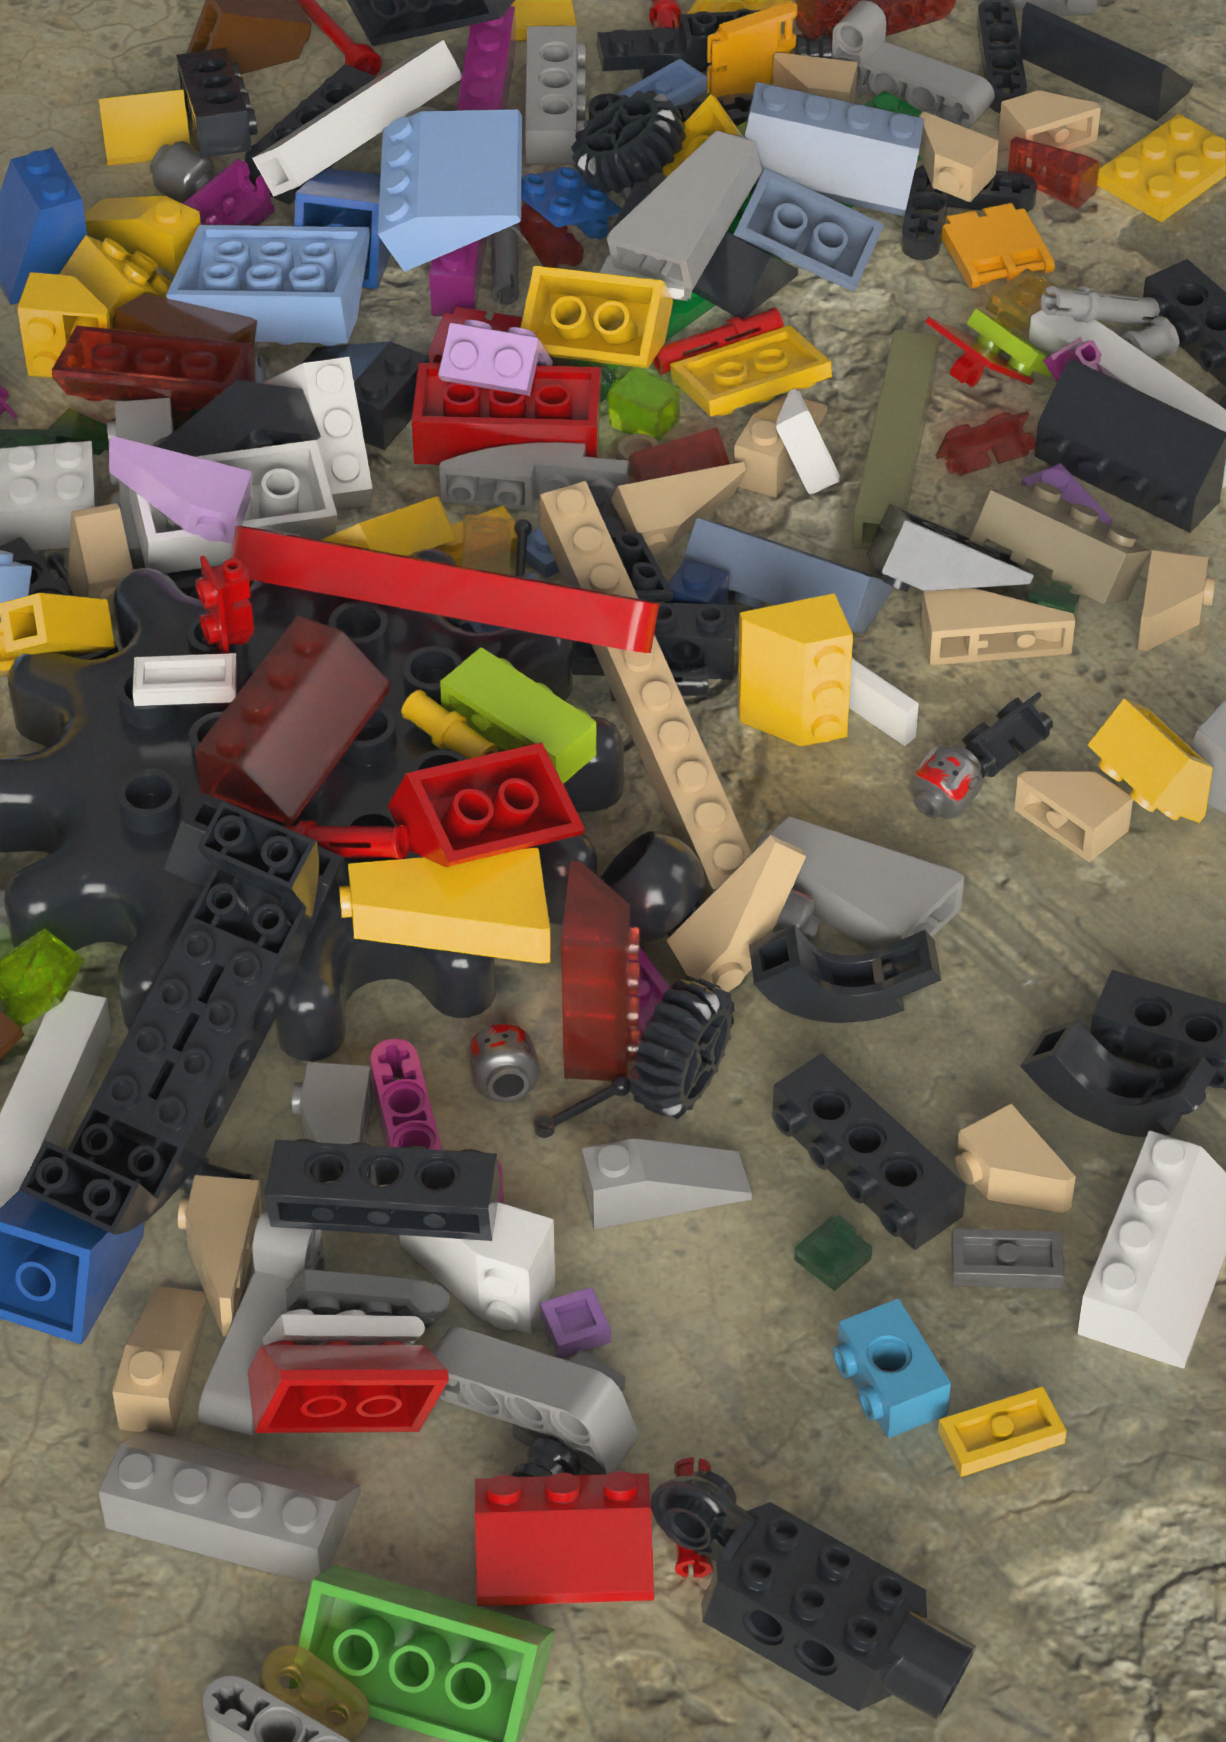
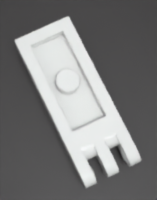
(351, 1326)

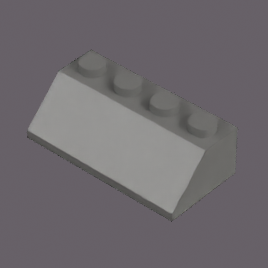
(226, 1505)

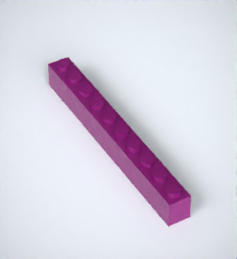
(483, 86)

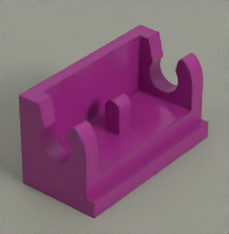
(233, 198)

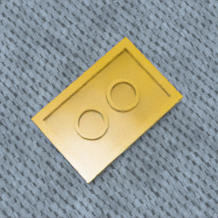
(1166, 168)
(751, 371)

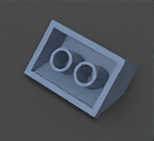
(809, 229)

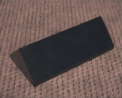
(1099, 64)
(738, 272)

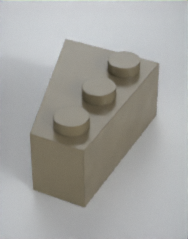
(1062, 538)

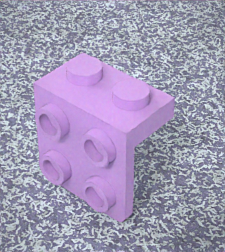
(492, 358)

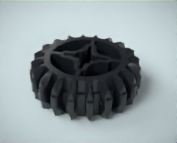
(628, 141)
(682, 1046)

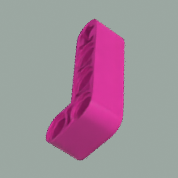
(405, 1103)

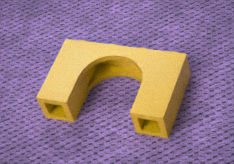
(53, 624)

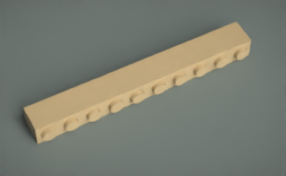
(647, 694)

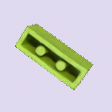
(519, 712)

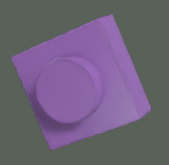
(575, 1322)

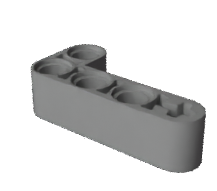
(906, 74)
(278, 1260)
(540, 1394)
(246, 1713)

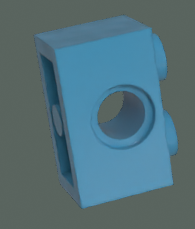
(890, 1340)

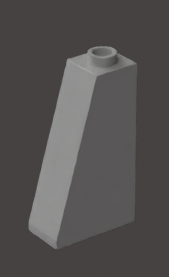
(688, 213)
(870, 889)

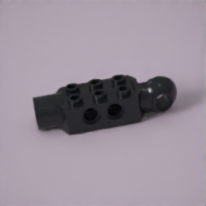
(812, 1600)

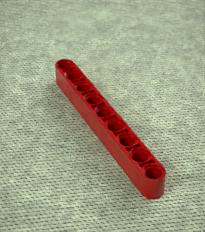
(446, 589)

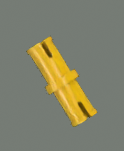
(446, 728)

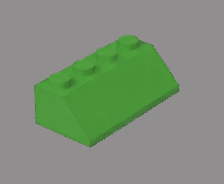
(427, 1656)

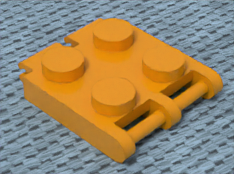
(746, 47)
(995, 244)

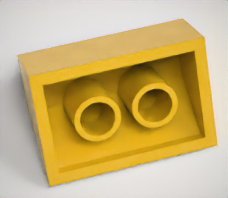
(598, 316)
(796, 670)

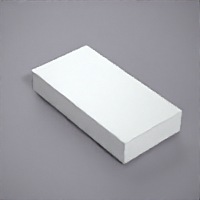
(184, 679)
(882, 704)

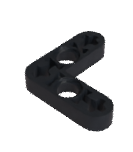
(1011, 187)

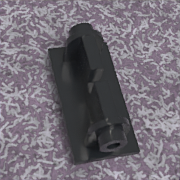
(1017, 723)

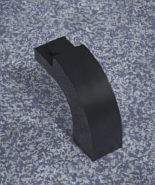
(841, 986)
(1109, 1091)

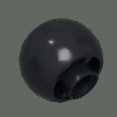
(658, 881)

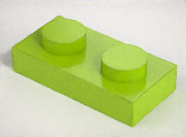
(996, 336)

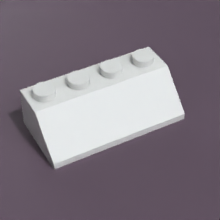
(1160, 1254)

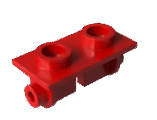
(225, 597)

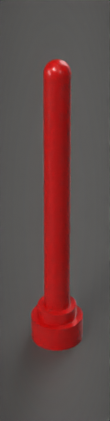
(356, 55)

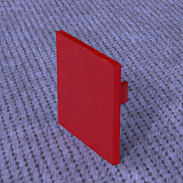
(976, 356)

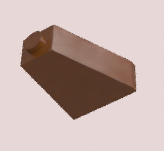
(252, 31)
(178, 318)

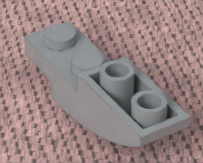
(521, 472)

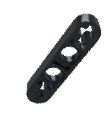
(1001, 54)

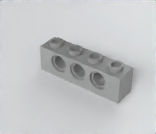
(552, 94)

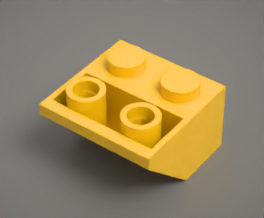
(114, 273)
(49, 314)
(1153, 762)

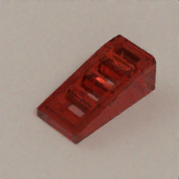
(1078, 170)

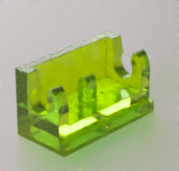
(36, 976)

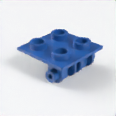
(567, 200)

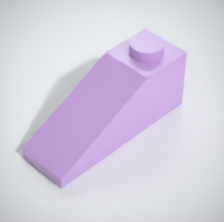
(189, 490)

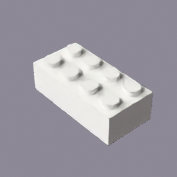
(42, 489)
(286, 495)

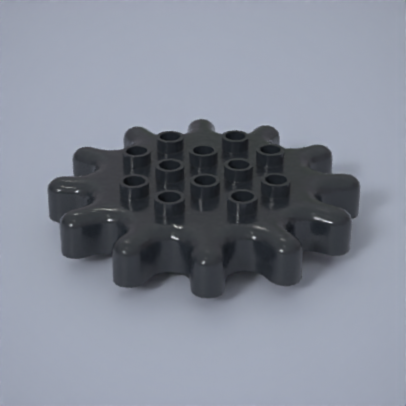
(125, 774)

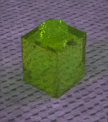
(643, 404)

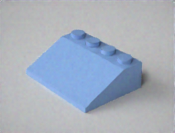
(448, 181)
(290, 279)

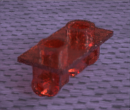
(549, 242)
(968, 446)

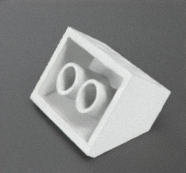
(335, 409)

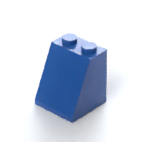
(346, 200)
(38, 220)
(57, 1267)

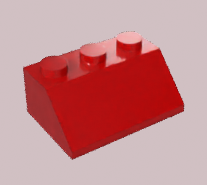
(485, 806)
(343, 1387)
(563, 1539)

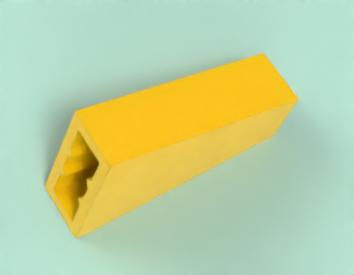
(402, 530)
(467, 908)

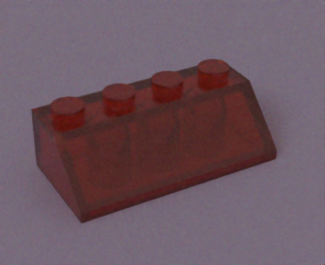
(150, 366)
(290, 722)
(598, 979)

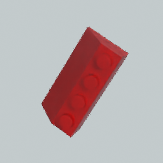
(465, 418)

